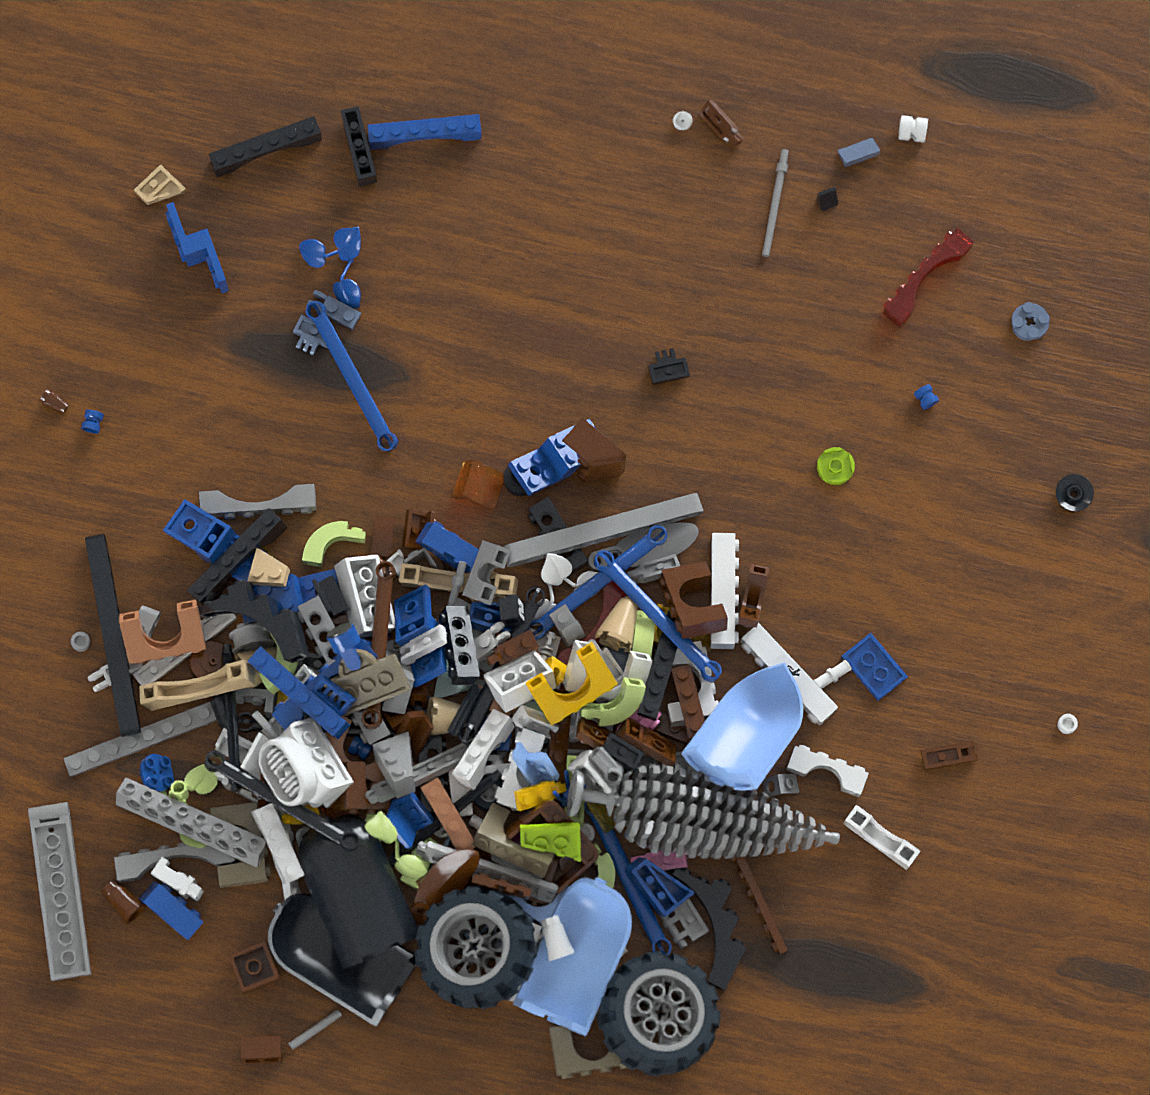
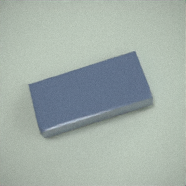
(858, 152)

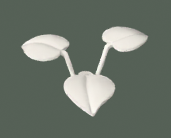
(553, 573)

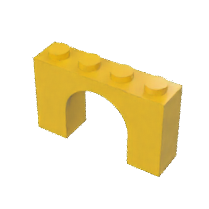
(597, 682)

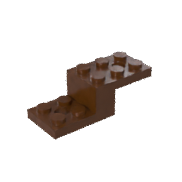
(631, 732)

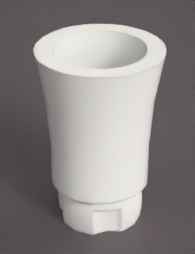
(556, 938)

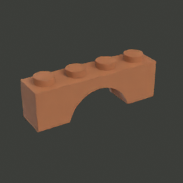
(448, 814)

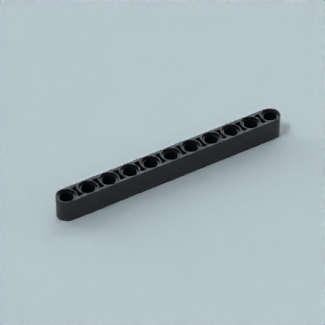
(112, 636)

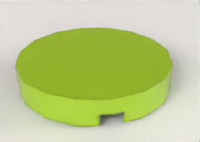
(835, 466)

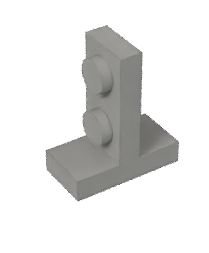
(258, 697)

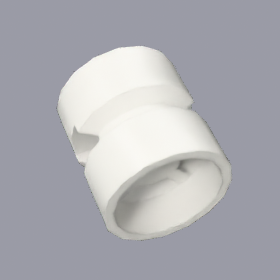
(913, 128)

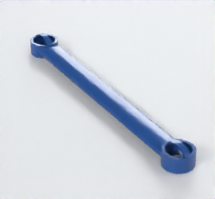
(351, 376)
(601, 579)
(664, 623)
(637, 899)

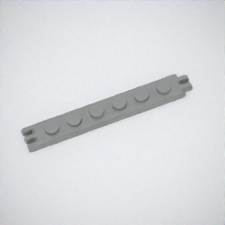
(422, 772)
(540, 889)

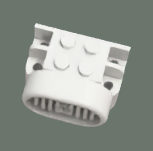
(303, 766)

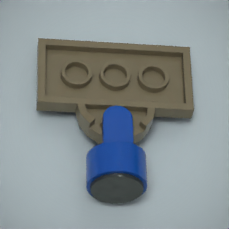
(362, 674)

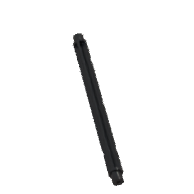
(231, 719)
(460, 804)

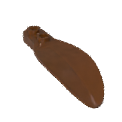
(444, 876)

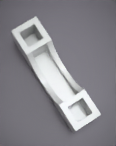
(533, 743)
(472, 765)
(850, 778)
(278, 842)
(889, 844)

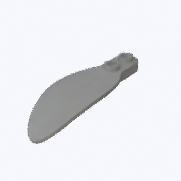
(680, 537)

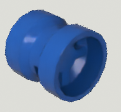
(926, 397)
(92, 421)
(360, 748)

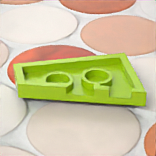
(554, 838)

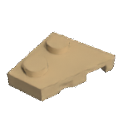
(268, 571)

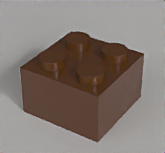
(254, 967)

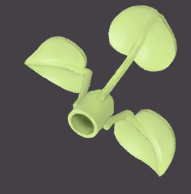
(199, 780)
(382, 828)

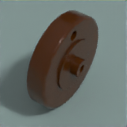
(207, 660)

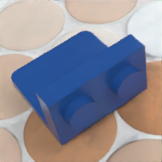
(408, 817)

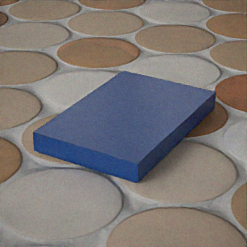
(874, 667)

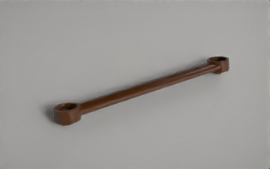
(380, 629)

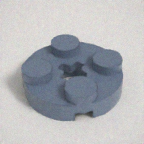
(1033, 311)

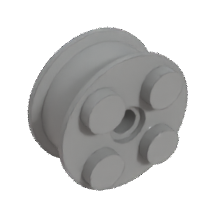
(250, 637)

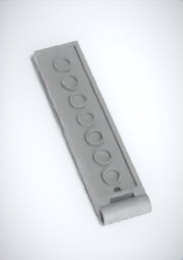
(59, 891)

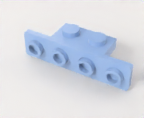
(534, 766)

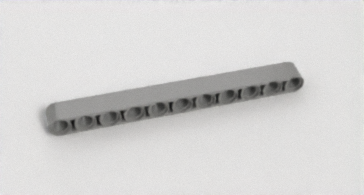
(603, 529)

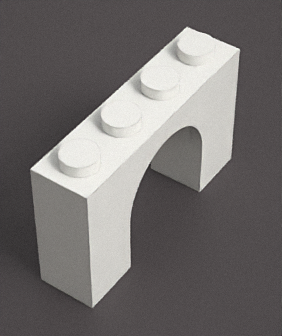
(637, 667)
(705, 694)
(459, 790)

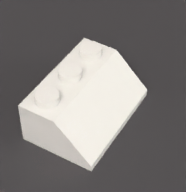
(509, 680)

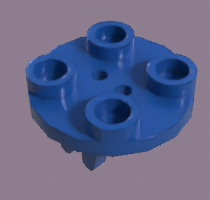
(155, 764)

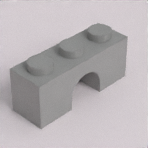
(478, 584)

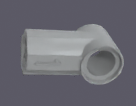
(605, 765)

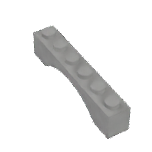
(298, 499)
(134, 866)

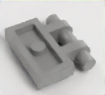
(689, 919)

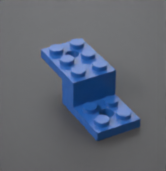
(196, 248)
(552, 463)
(208, 536)
(294, 594)
(413, 622)

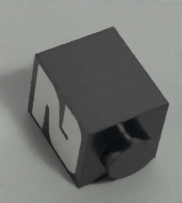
(511, 610)

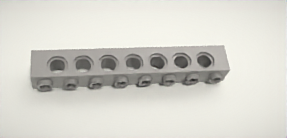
(306, 612)
(191, 822)

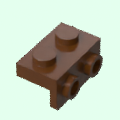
(414, 524)

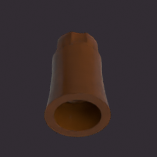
(123, 901)

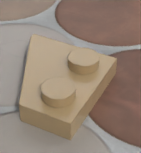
(159, 186)

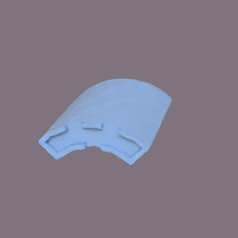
(748, 729)
(573, 985)

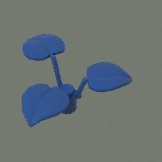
(349, 245)

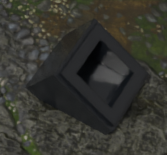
(827, 199)

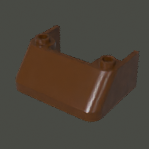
(596, 453)
(550, 813)

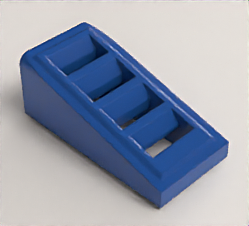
(343, 695)

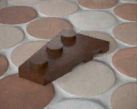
(502, 885)

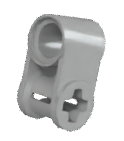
(149, 619)

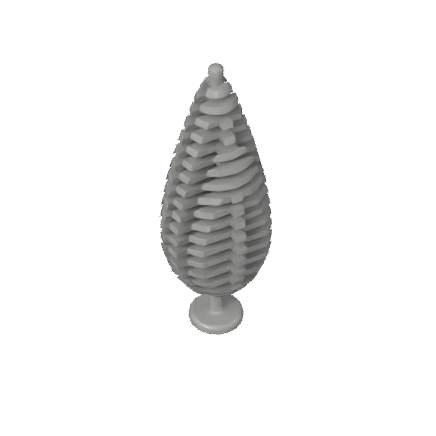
(700, 816)

